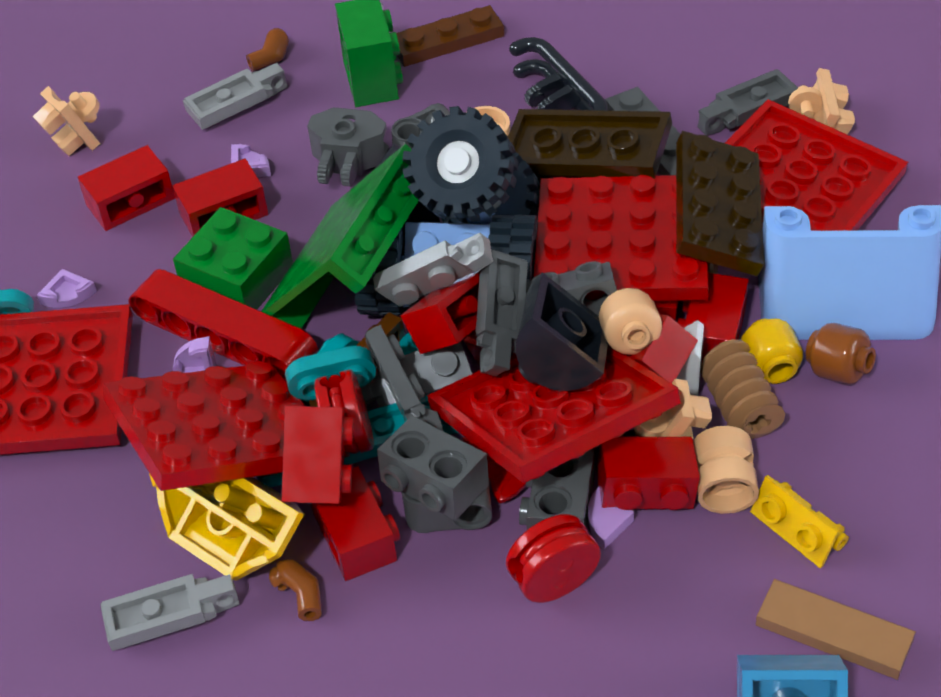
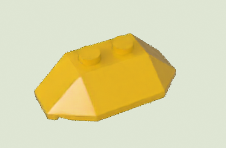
(230, 523)

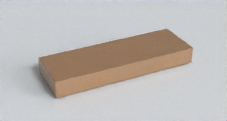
(835, 628)

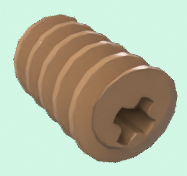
(741, 389)

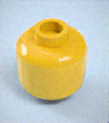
(774, 348)

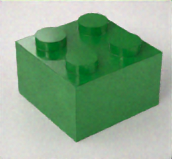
(369, 51)
(236, 257)

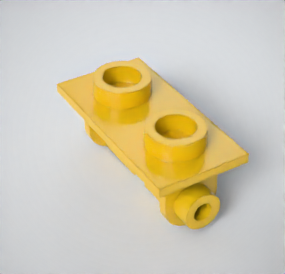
(796, 522)

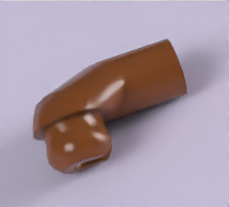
(272, 51)
(306, 586)

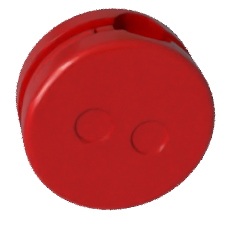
(346, 393)
(553, 558)

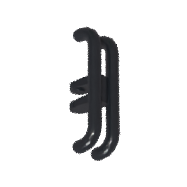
(563, 84)

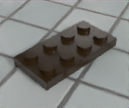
(591, 141)
(718, 203)

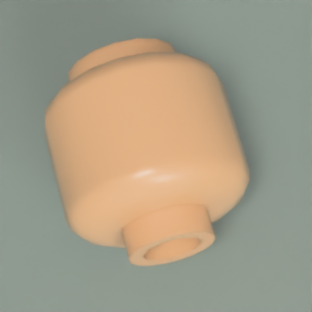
(628, 317)

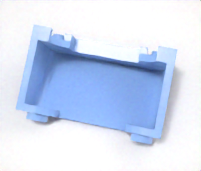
(852, 278)

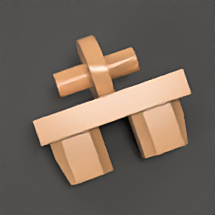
(824, 102)
(79, 109)
(677, 421)

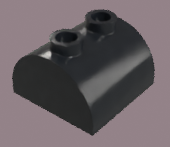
(559, 339)

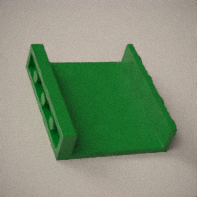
(347, 241)

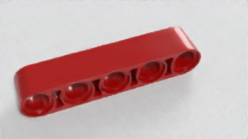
(233, 327)

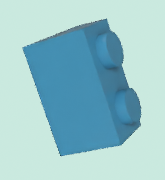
(791, 676)

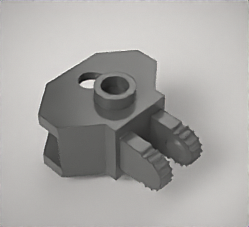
(346, 145)

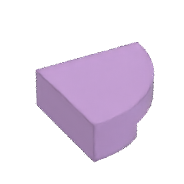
(258, 162)
(66, 290)
(194, 356)
(606, 523)

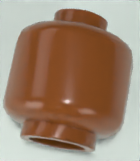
(840, 353)

